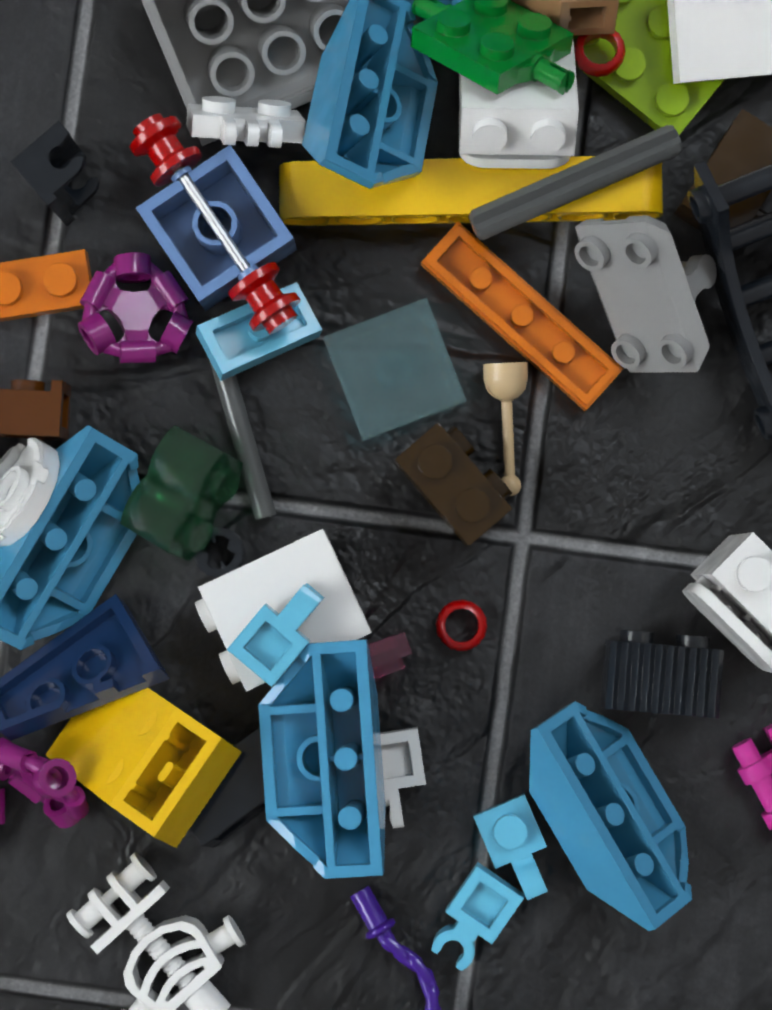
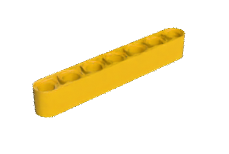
(448, 193)

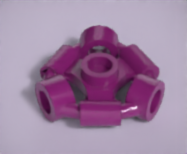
(133, 310)
(44, 781)

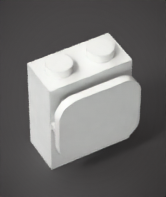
(520, 126)
(274, 579)
(736, 595)

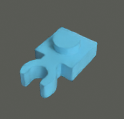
(481, 908)

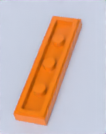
(521, 316)

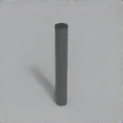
(245, 446)

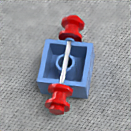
(215, 225)

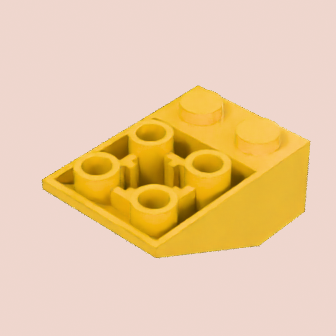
(147, 761)

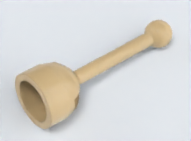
(507, 383)

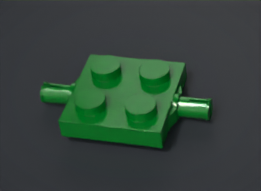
(493, 43)

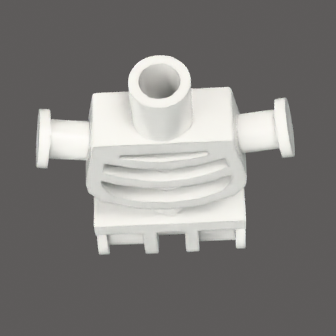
(194, 988)

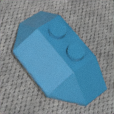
(372, 96)
(74, 546)
(326, 760)
(610, 814)

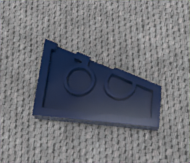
(78, 671)

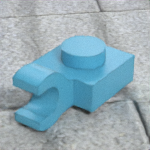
(273, 639)
(511, 838)

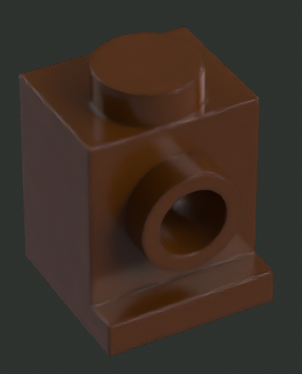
(33, 412)

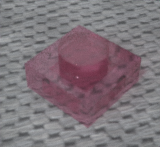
(388, 653)

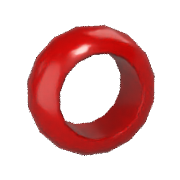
(595, 69)
(481, 622)

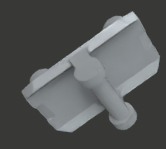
(647, 292)

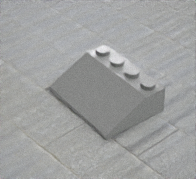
(244, 47)

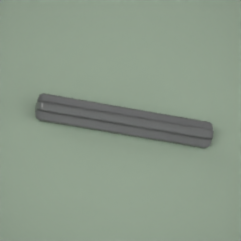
(575, 182)

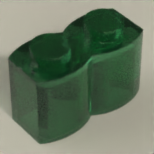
(182, 494)

